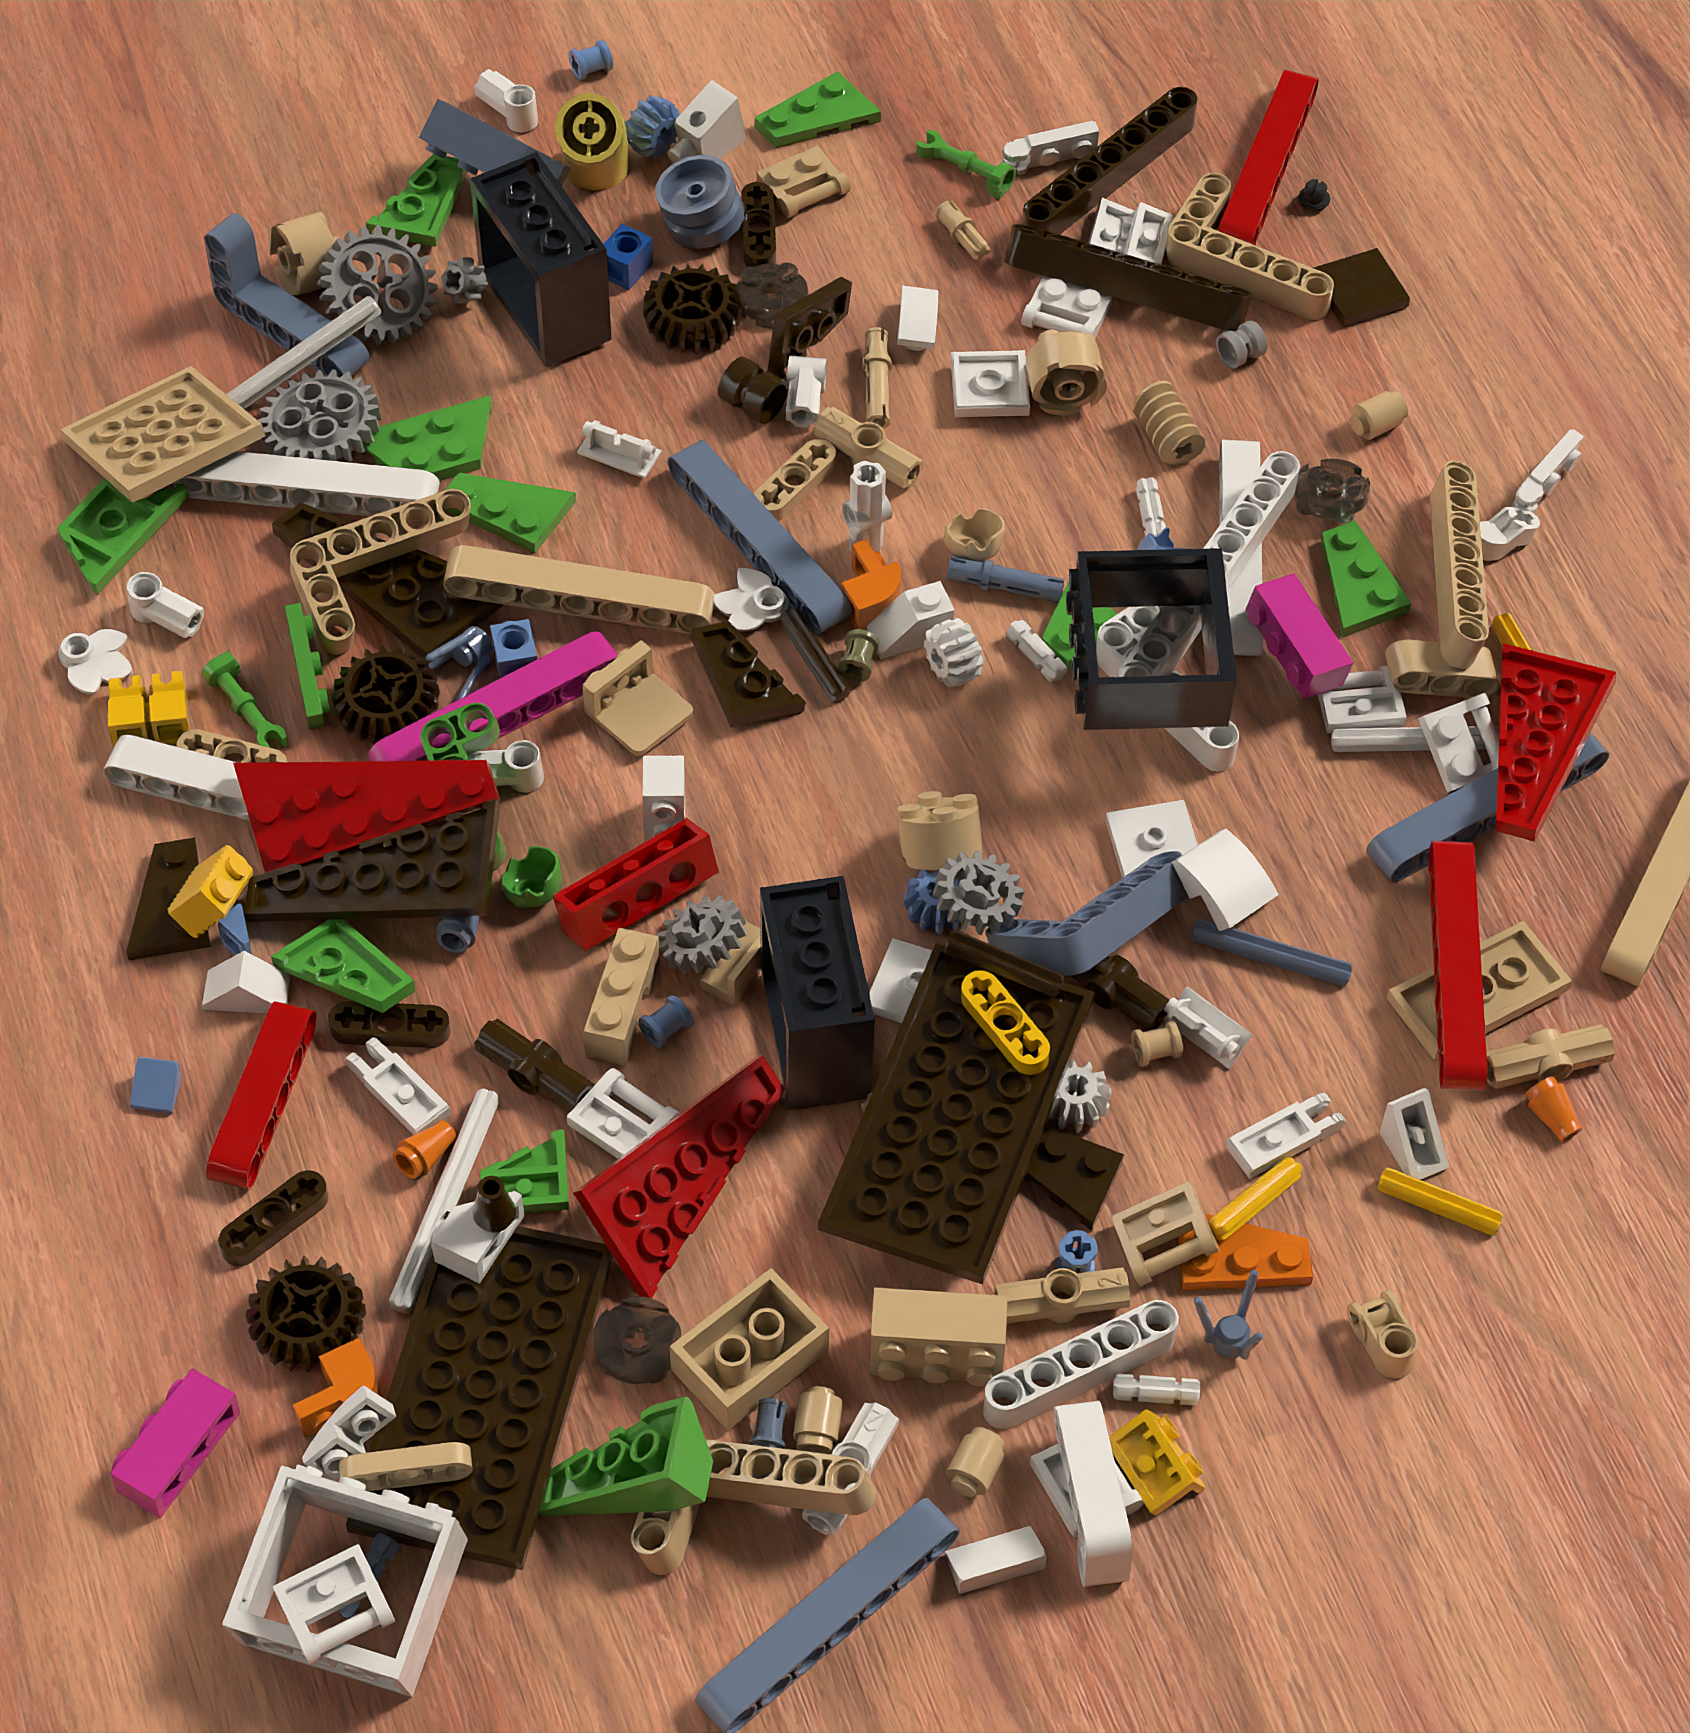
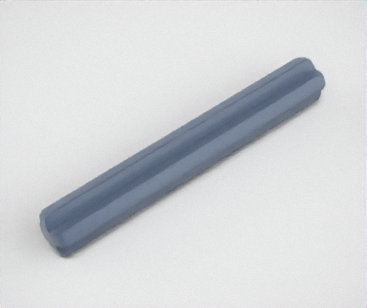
(1272, 952)

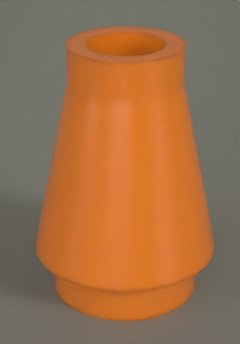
(1554, 1108)
(422, 1150)

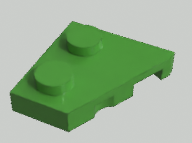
(536, 1175)

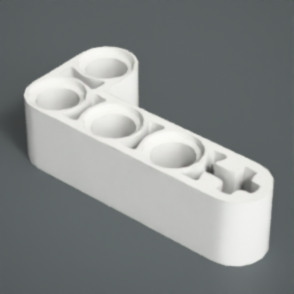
(1094, 1493)

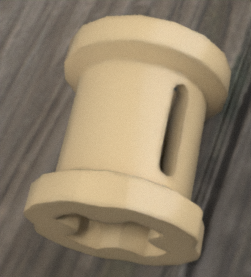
(1156, 1043)

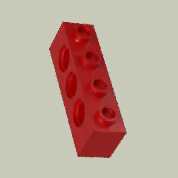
(635, 884)

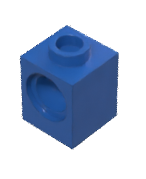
(628, 256)

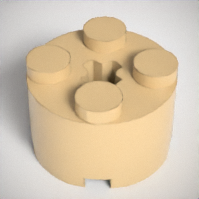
(300, 251)
(1065, 371)
(938, 829)

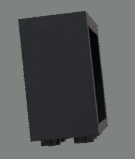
(541, 259)
(1143, 580)
(813, 989)

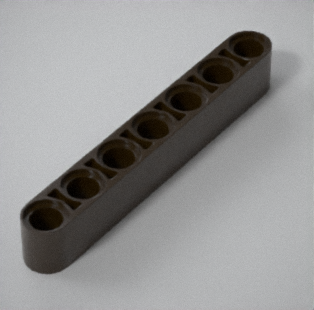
(1113, 162)
(1127, 277)

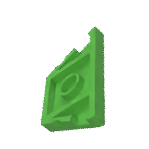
(437, 441)
(112, 529)

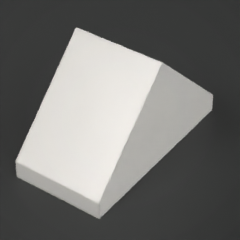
(245, 985)
(1414, 1135)

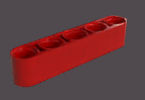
(261, 1095)

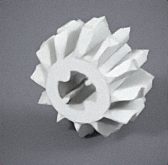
(954, 652)
(1081, 1097)

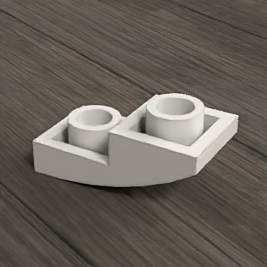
(917, 318)
(347, 1430)

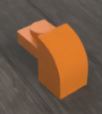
(873, 587)
(344, 1372)

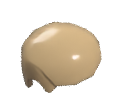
(976, 536)

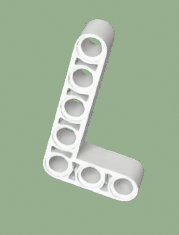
(1114, 644)

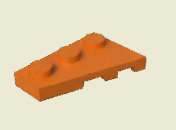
(1276, 1255)

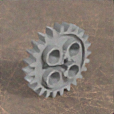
(409, 288)
(321, 417)

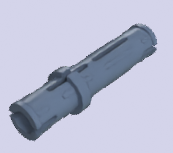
(996, 577)

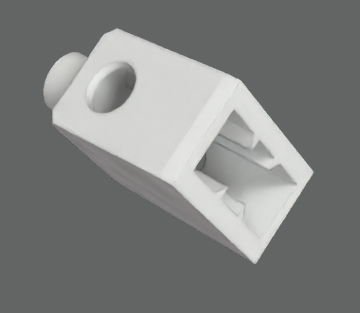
(709, 125)

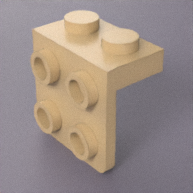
(634, 701)

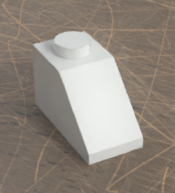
(905, 621)
(467, 1247)

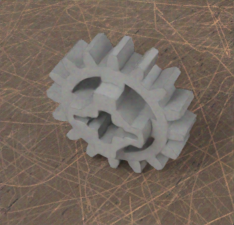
(978, 892)
(702, 934)

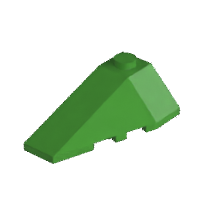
(641, 1469)

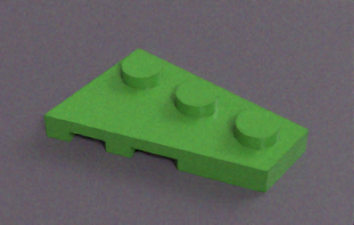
(424, 204)
(513, 509)

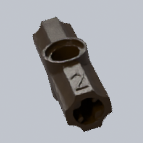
(1119, 986)
(532, 1065)

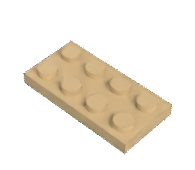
(1515, 979)

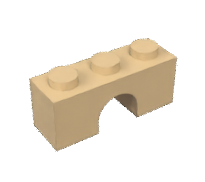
(615, 1009)

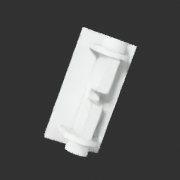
(618, 450)
(1207, 1027)

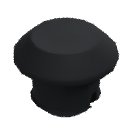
(1314, 195)

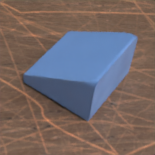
(234, 931)
(155, 1085)

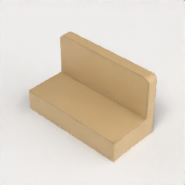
(737, 974)

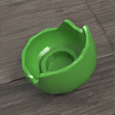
(532, 879)

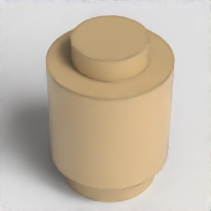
(1379, 414)
(817, 1420)
(976, 1462)

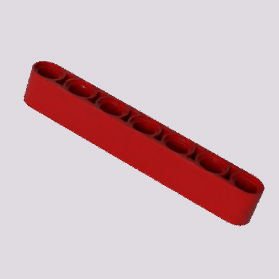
(1269, 156)
(1457, 966)

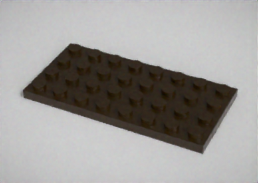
(951, 1125)
(499, 1375)

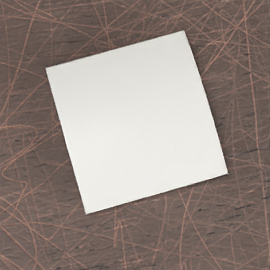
(1131, 232)
(1226, 878)

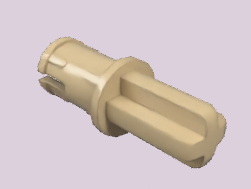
(962, 229)

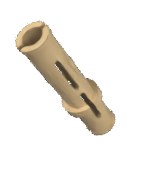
(876, 366)

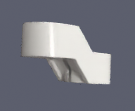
(1507, 530)

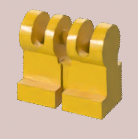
(164, 714)

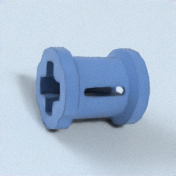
(590, 60)
(665, 1021)
(1085, 1251)

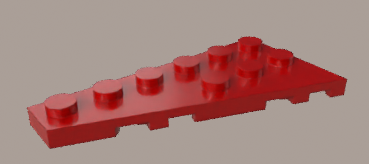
(1543, 727)
(332, 806)
(669, 1180)

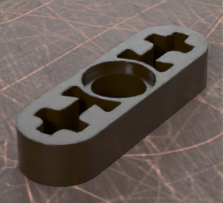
(765, 215)
(401, 1037)
(271, 1235)

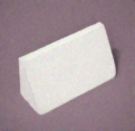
(996, 1559)

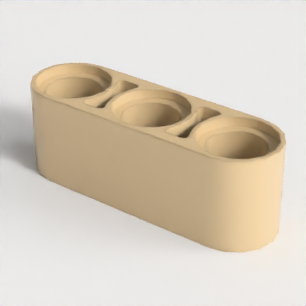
(1421, 669)

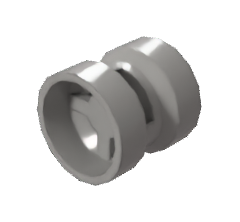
(1239, 345)

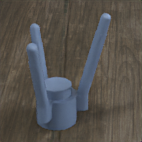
(467, 650)
(1231, 1332)

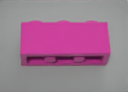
(1298, 636)
(174, 1442)

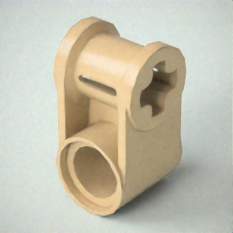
(1383, 1326)

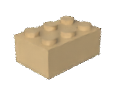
(937, 1335)
(749, 1348)

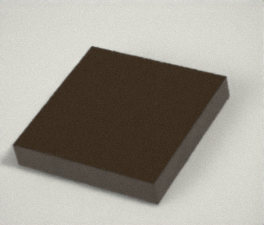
(1364, 287)

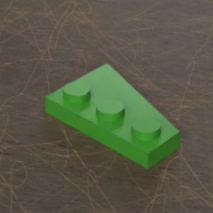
(816, 109)
(1360, 580)
(307, 665)
(346, 964)

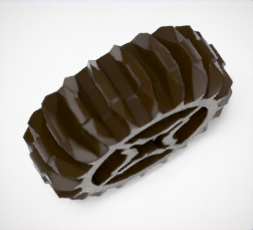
(691, 318)
(402, 677)
(314, 1292)

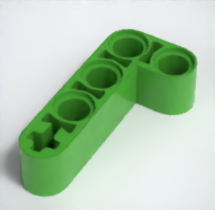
(463, 744)

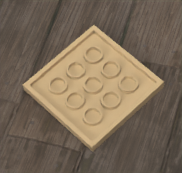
(162, 433)

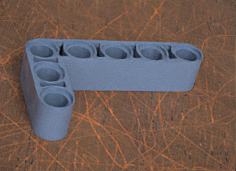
(265, 305)
(1101, 924)

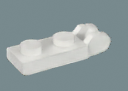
(1051, 146)
(1547, 473)
(399, 1088)
(1283, 1135)

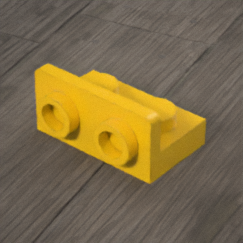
(1155, 1461)

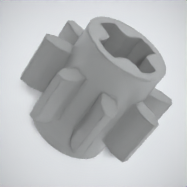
(464, 280)

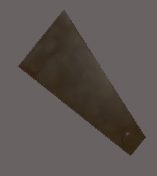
(399, 592)
(396, 875)

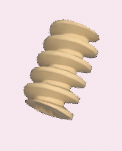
(1168, 424)

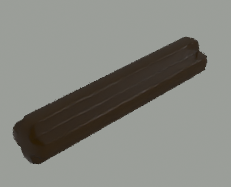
(814, 655)
(1004, 963)

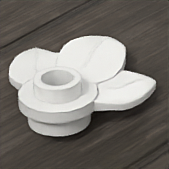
(749, 602)
(98, 659)

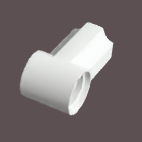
(510, 100)
(806, 382)
(157, 604)
(516, 766)

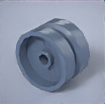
(699, 201)

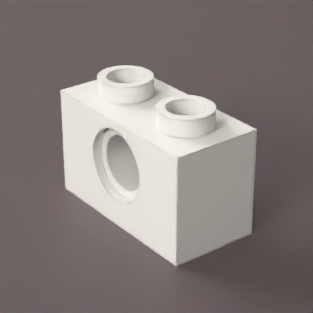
(663, 793)

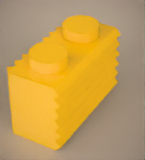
(210, 891)

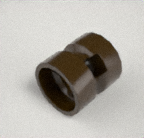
(751, 388)

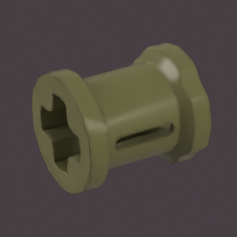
(858, 655)

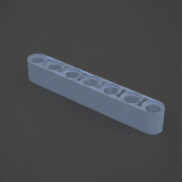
(759, 536)
(1459, 818)
(826, 1616)

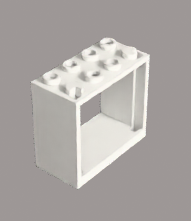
(348, 1498)

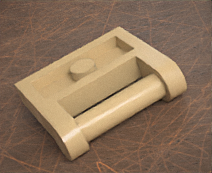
(803, 181)
(1159, 1222)

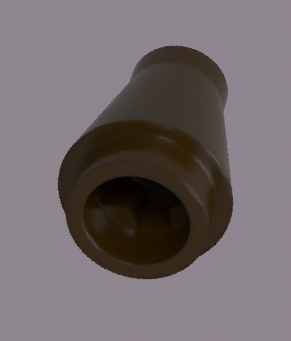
(493, 1205)

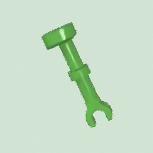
(999, 177)
(221, 672)

